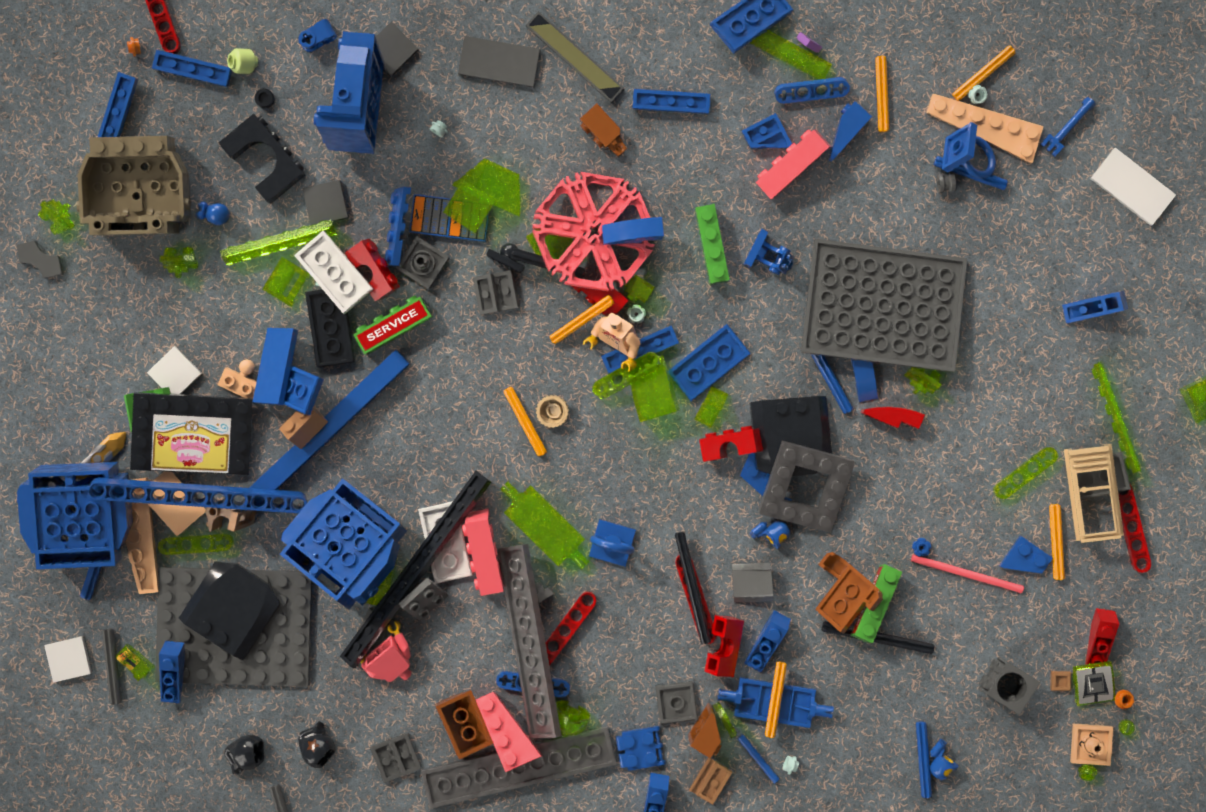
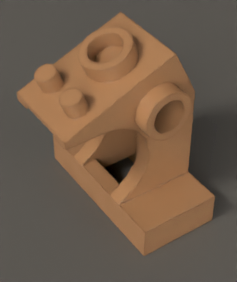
(237, 518)

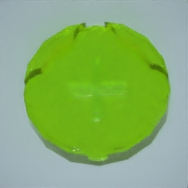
(724, 720)

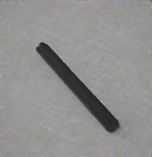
(692, 587)
(886, 639)

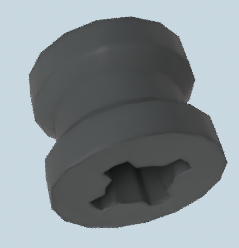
(946, 182)

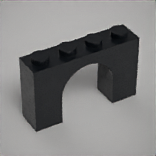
(253, 132)

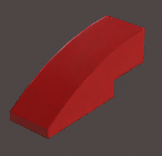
(894, 416)

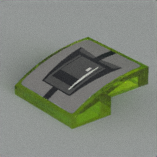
(1094, 683)

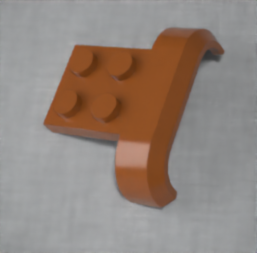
(848, 594)

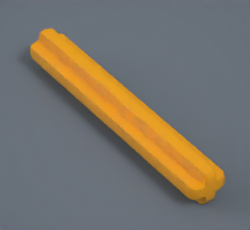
(982, 74)
(882, 94)
(582, 319)
(525, 421)
(1057, 542)
(775, 701)

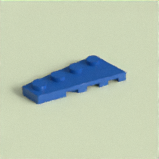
(399, 209)

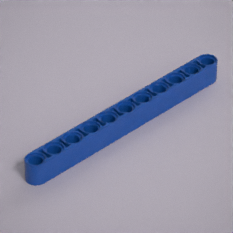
(337, 419)
(189, 499)

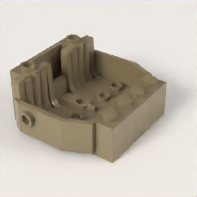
(109, 191)

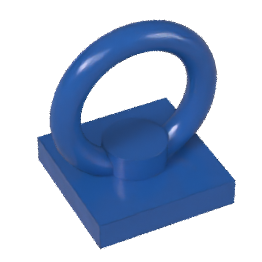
(960, 149)
(612, 542)

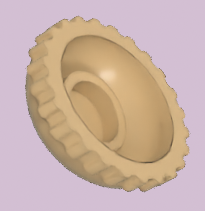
(552, 411)

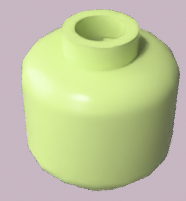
(242, 61)

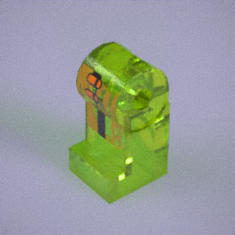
(134, 662)

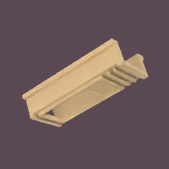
(1086, 461)

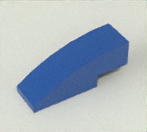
(633, 231)

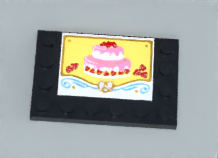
(191, 433)

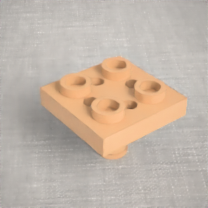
(1099, 744)

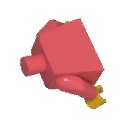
(389, 658)

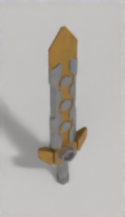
(105, 450)

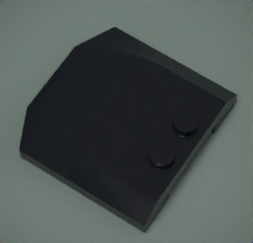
(791, 420)
(231, 608)

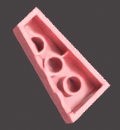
(793, 163)
(483, 552)
(508, 737)

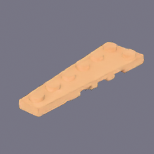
(1002, 131)
(141, 547)

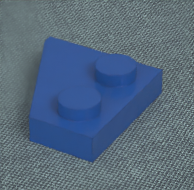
(767, 134)
(1026, 557)

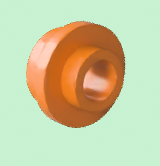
(133, 46)
(1128, 699)

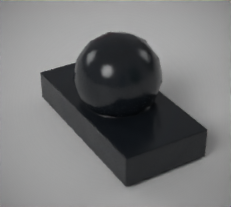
(504, 257)

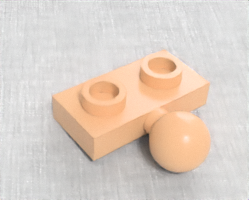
(239, 382)

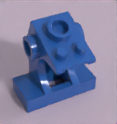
(783, 261)

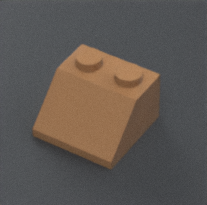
(302, 428)

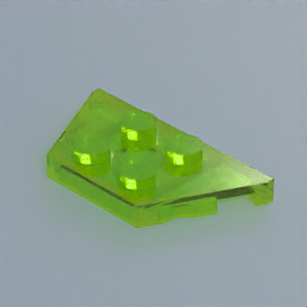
(497, 183)

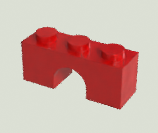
(383, 280)
(746, 441)
(724, 660)

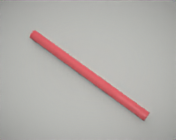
(967, 573)

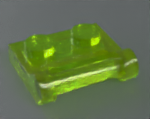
(281, 278)

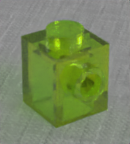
(638, 289)

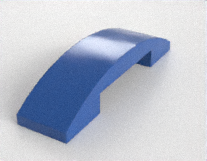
(865, 380)

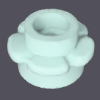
(982, 94)
(439, 128)
(641, 314)
(790, 764)

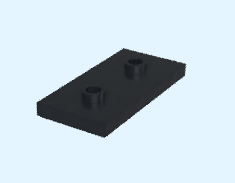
(329, 330)

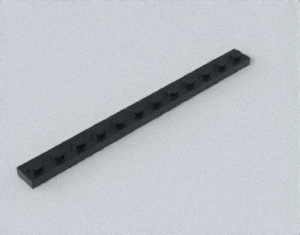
(415, 569)

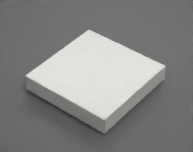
(174, 371)
(68, 659)

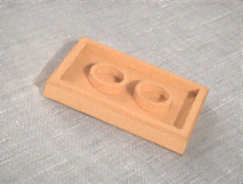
(175, 516)

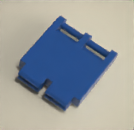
(640, 748)

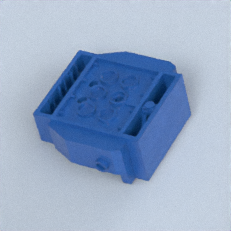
(354, 112)
(47, 516)
(361, 558)

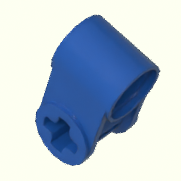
(319, 35)

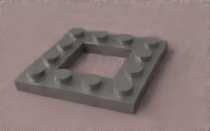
(794, 455)

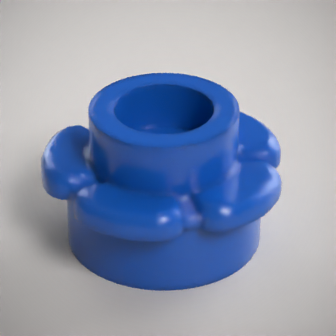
(921, 542)

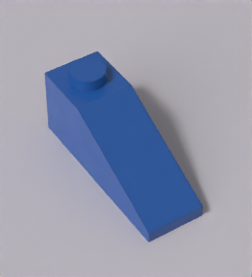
(849, 124)
(1095, 307)

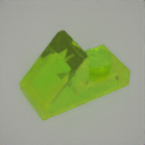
(711, 406)

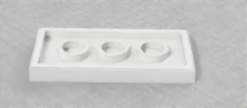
(1133, 186)
(334, 272)
(453, 559)

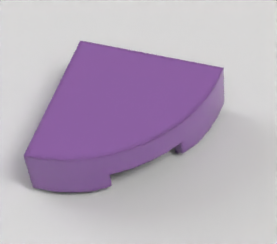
(808, 42)

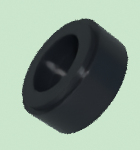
(264, 98)

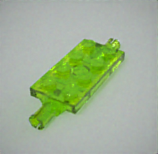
(544, 525)

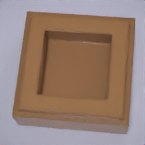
(1060, 681)

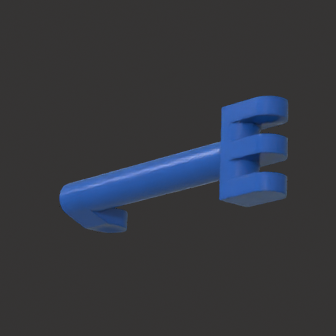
(1055, 141)

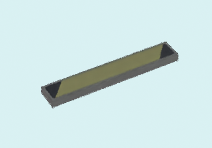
(574, 57)

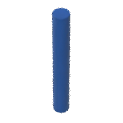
(757, 757)

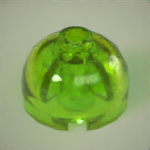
(572, 720)

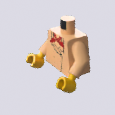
(617, 334)

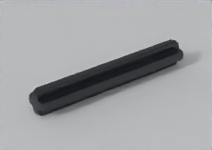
(537, 260)

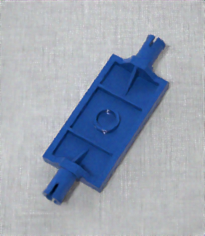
(754, 698)

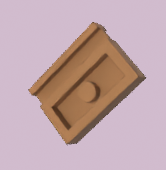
(710, 780)

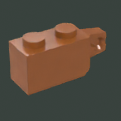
(603, 129)

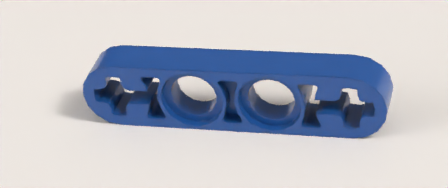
(811, 93)
(510, 674)

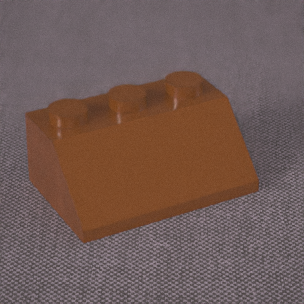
(464, 723)
(705, 734)

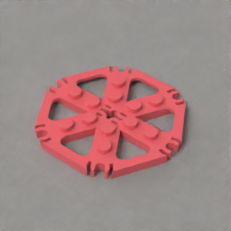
(576, 227)

